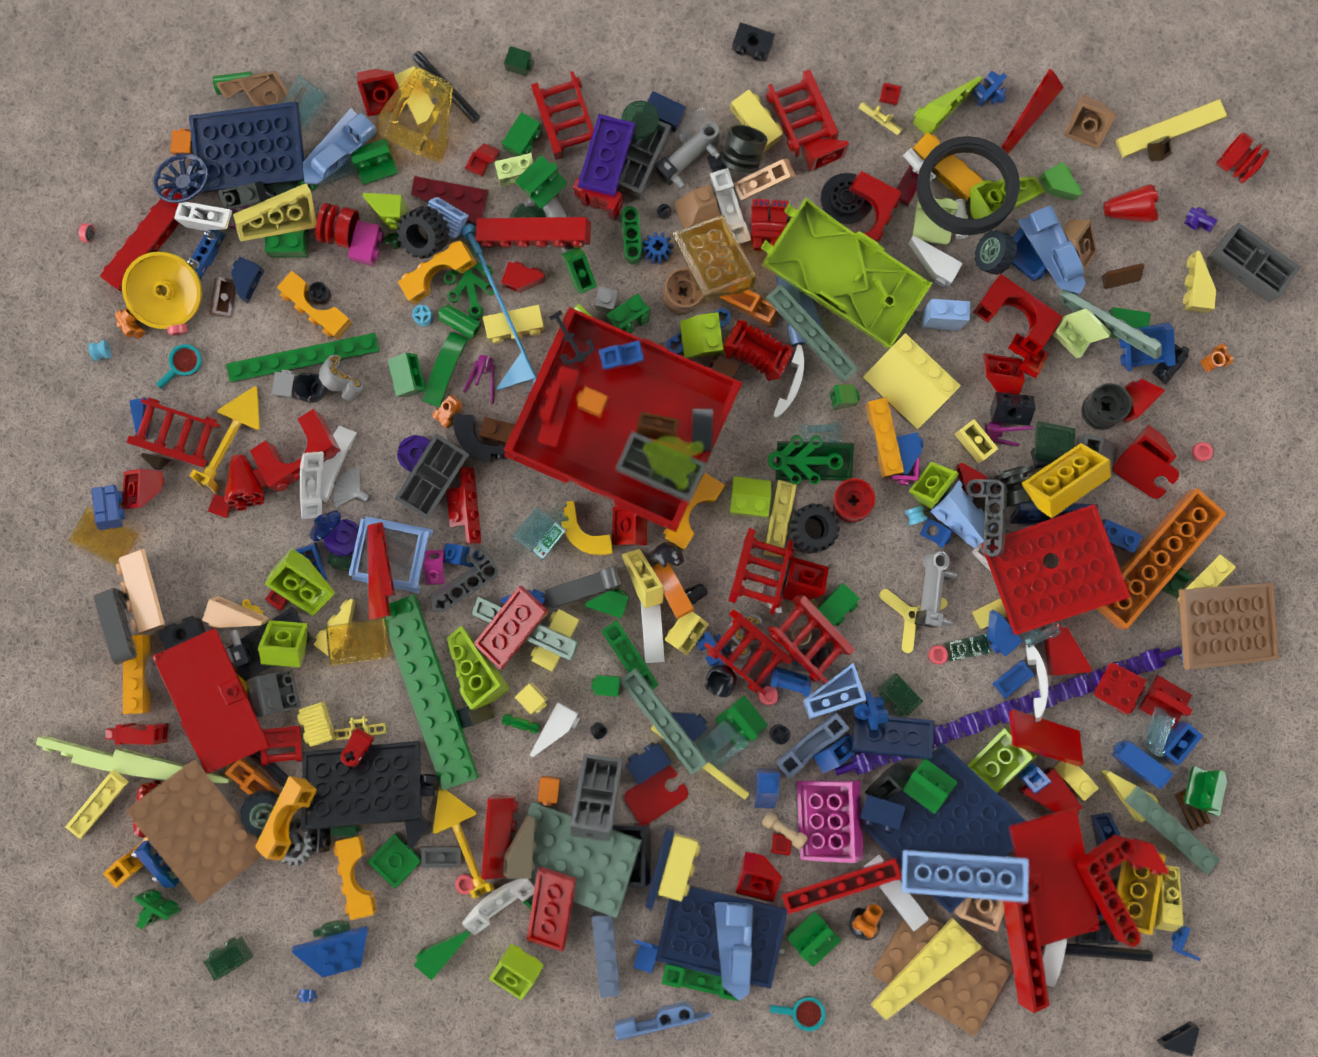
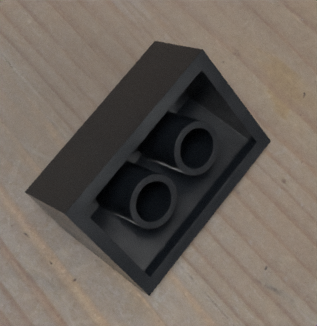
(642, 868)

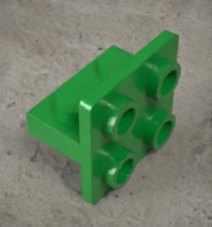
(374, 162)
(541, 181)
(630, 314)
(744, 719)
(929, 786)
(1206, 790)
(154, 908)
(813, 939)

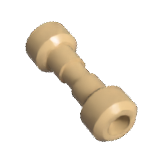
(798, 839)

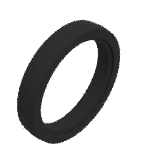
(976, 146)

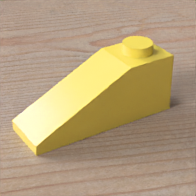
(643, 578)
(1123, 789)

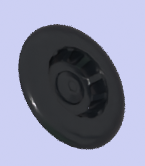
(844, 199)

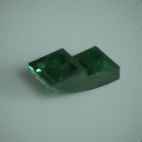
(967, 647)

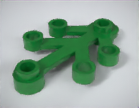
(469, 280)
(802, 459)

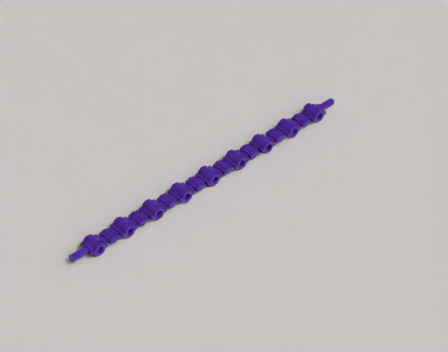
(974, 722)

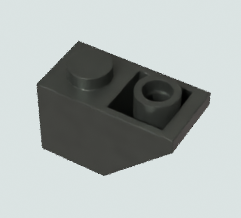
(243, 195)

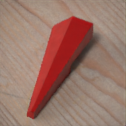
(1043, 96)

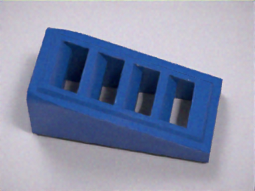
(137, 410)
(313, 546)

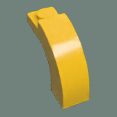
(586, 543)

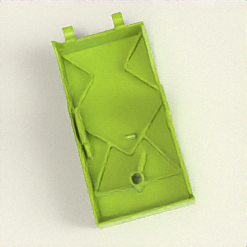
(845, 273)

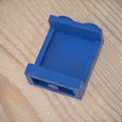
(1027, 258)
(1134, 357)

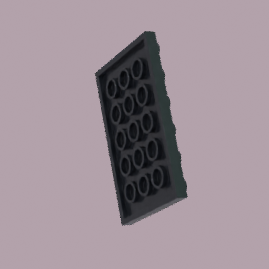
(376, 791)

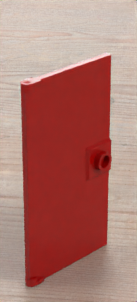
(211, 701)
(1059, 892)

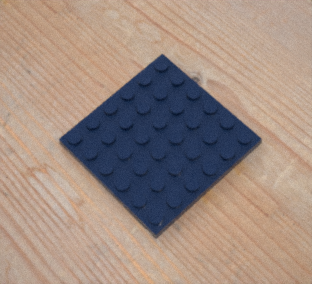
(966, 823)

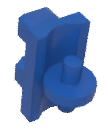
(995, 82)
(707, 638)
(872, 711)

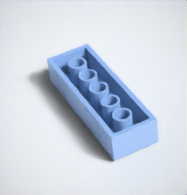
(965, 875)

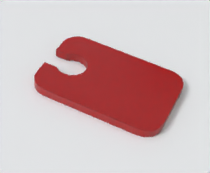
(1141, 468)
(652, 798)

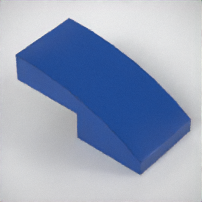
(621, 355)
(1034, 778)

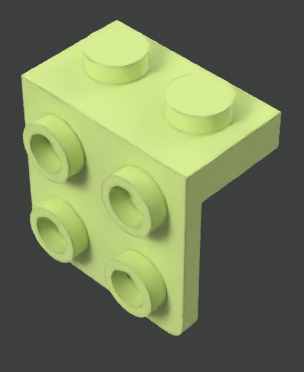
(929, 231)
(1079, 330)

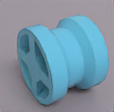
(420, 312)
(100, 350)
(916, 515)

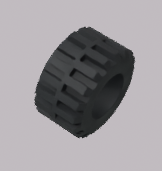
(434, 226)
(827, 522)

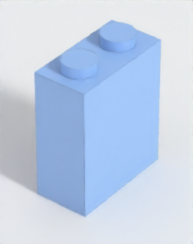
(946, 314)

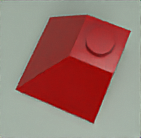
(376, 89)
(823, 152)
(1004, 373)
(1142, 396)
(1156, 443)
(140, 487)
(805, 579)
(758, 877)

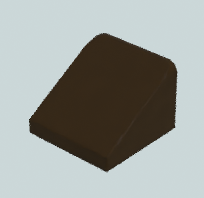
(1159, 149)
(155, 461)

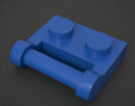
(791, 681)

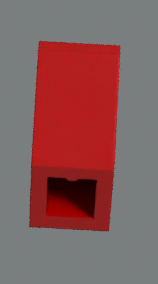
(521, 278)
(1147, 857)

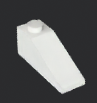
(202, 216)
(937, 263)
(557, 725)

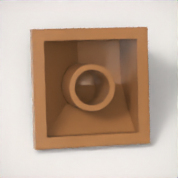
(1089, 121)
(697, 207)
(1082, 237)

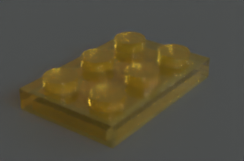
(107, 543)
(356, 641)

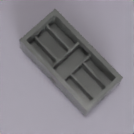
(641, 161)
(1254, 262)
(637, 466)
(431, 476)
(596, 797)

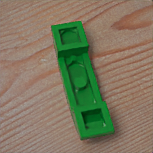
(444, 368)
(627, 652)
(683, 977)

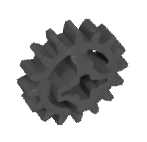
(300, 841)

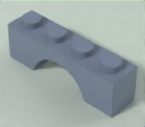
(810, 744)
(606, 955)

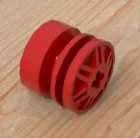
(1243, 157)
(336, 225)
(861, 492)

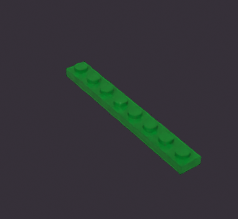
(302, 357)

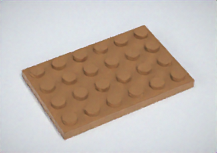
(1228, 625)
(195, 831)
(962, 994)

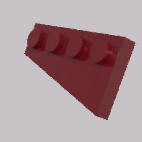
(465, 198)

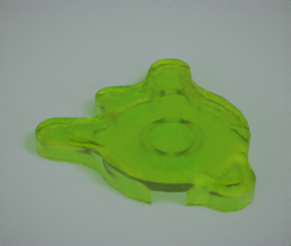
(671, 458)

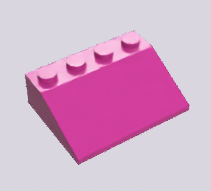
(831, 820)

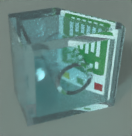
(539, 533)

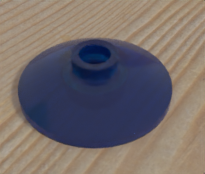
(325, 525)

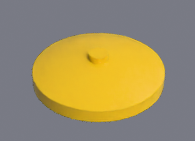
(162, 290)

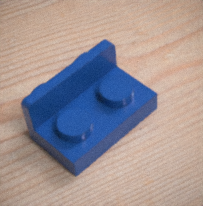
(1121, 536)

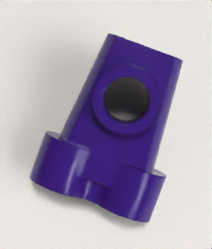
(1198, 217)

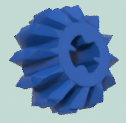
(650, 249)

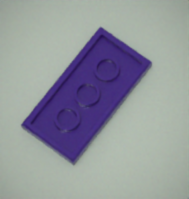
(606, 155)

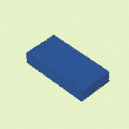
(1013, 679)

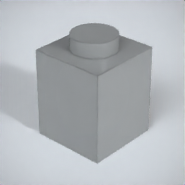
(606, 300)
(284, 385)

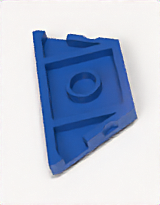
(334, 953)

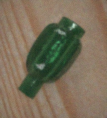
(340, 562)
(332, 928)

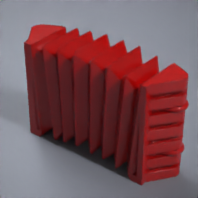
(758, 350)

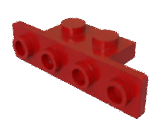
(557, 405)
(464, 506)

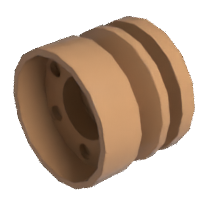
(680, 281)

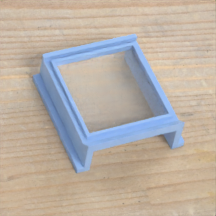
(405, 549)

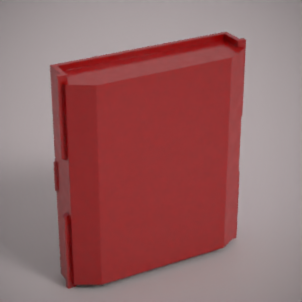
(593, 445)

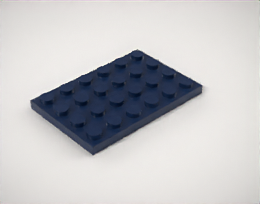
(249, 145)
(691, 934)

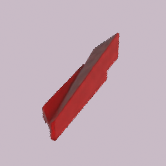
(379, 573)

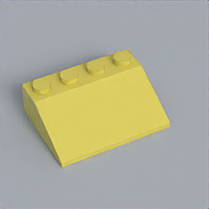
(911, 381)

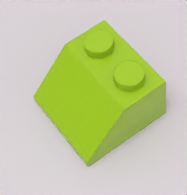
(387, 207)
(701, 336)
(932, 484)
(750, 497)
(283, 643)
(516, 971)

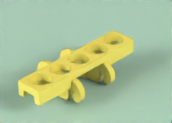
(884, 120)
(366, 728)

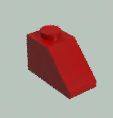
(967, 474)

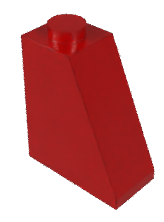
(1064, 654)
(1055, 795)

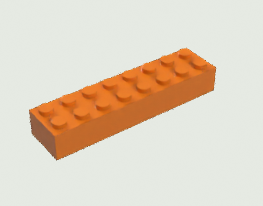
(1163, 554)

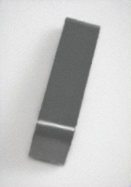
(990, 518)
(462, 580)
(583, 587)
(115, 626)

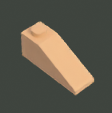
(764, 179)
(225, 613)

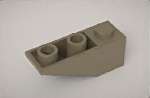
(518, 857)

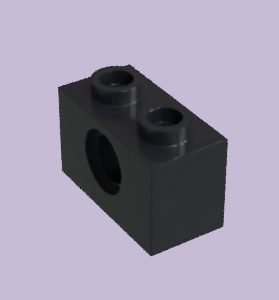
(747, 34)
(1012, 408)
(171, 634)

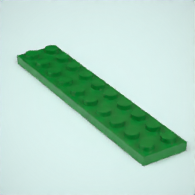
(429, 693)

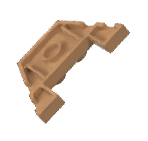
(260, 88)

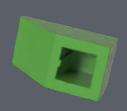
(1060, 183)

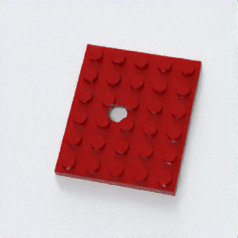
(1081, 581)

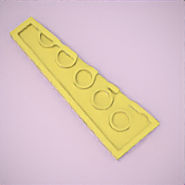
(938, 958)

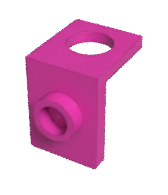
(905, 480)
(434, 567)

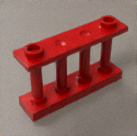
(814, 100)
(547, 111)
(178, 451)
(743, 573)
(828, 633)
(765, 645)

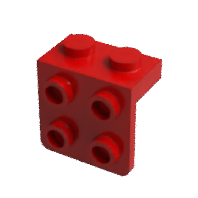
(1120, 688)

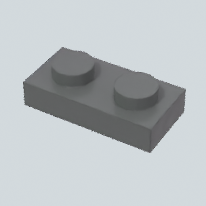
(441, 856)

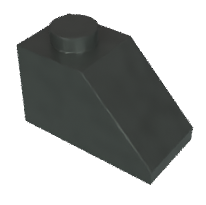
(889, 782)

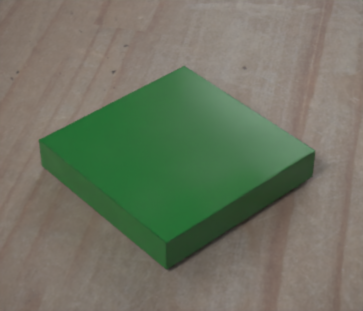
(395, 860)

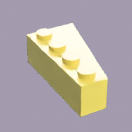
(277, 215)

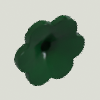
(392, 239)

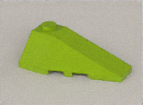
(937, 111)
(990, 195)
(477, 675)

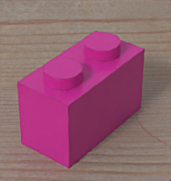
(365, 243)

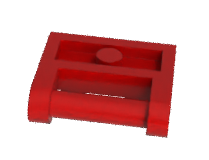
(282, 738)

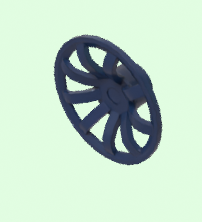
(182, 182)

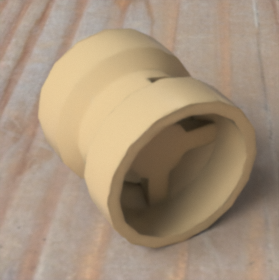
(796, 630)

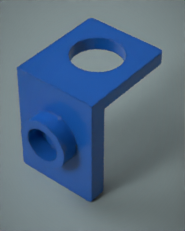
(943, 535)
(457, 555)
(1179, 939)
(646, 956)

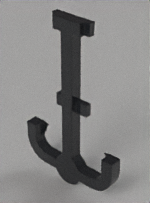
(580, 356)

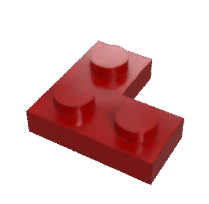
(1031, 364)

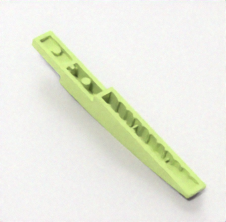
(122, 761)

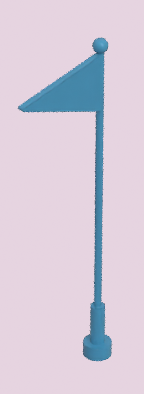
(521, 369)

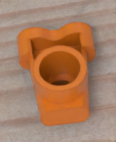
(128, 324)
(1217, 358)
(447, 410)
(868, 920)

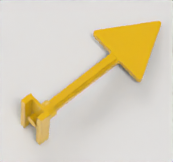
(243, 411)
(450, 813)

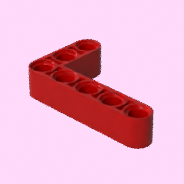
(1107, 890)

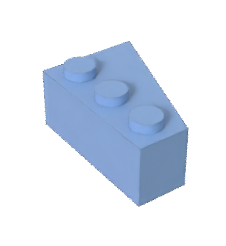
(961, 515)
(836, 694)

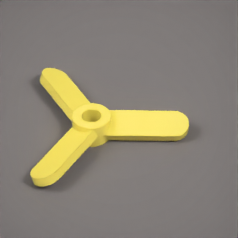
(904, 609)

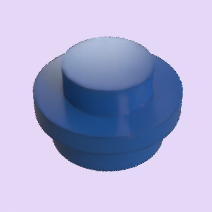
(307, 995)

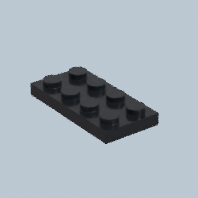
(254, 668)

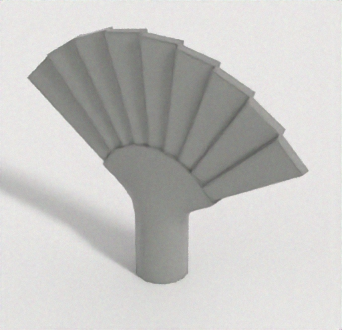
(349, 488)

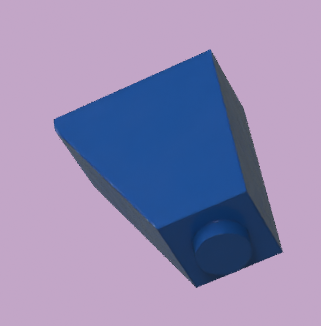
(1141, 764)
(766, 788)

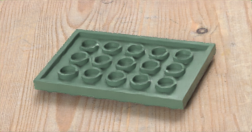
(599, 866)

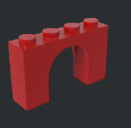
(882, 198)
(1040, 317)
(280, 474)

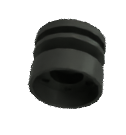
(743, 148)
(1116, 404)
(1013, 480)

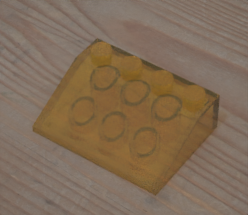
(715, 258)

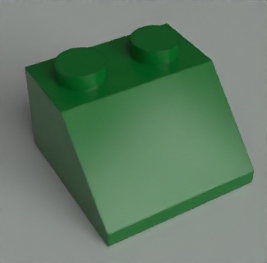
(288, 245)

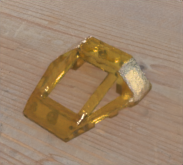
(407, 138)

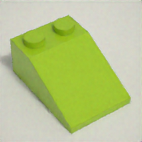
(300, 582)
(1001, 761)

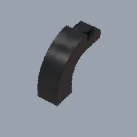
(465, 432)

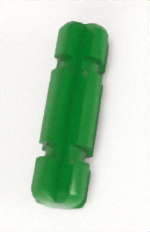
(520, 723)

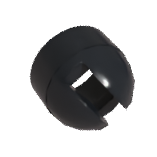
(666, 214)
(601, 733)

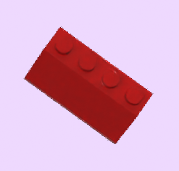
(498, 834)

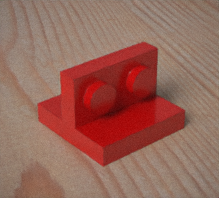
(628, 528)
(1168, 697)

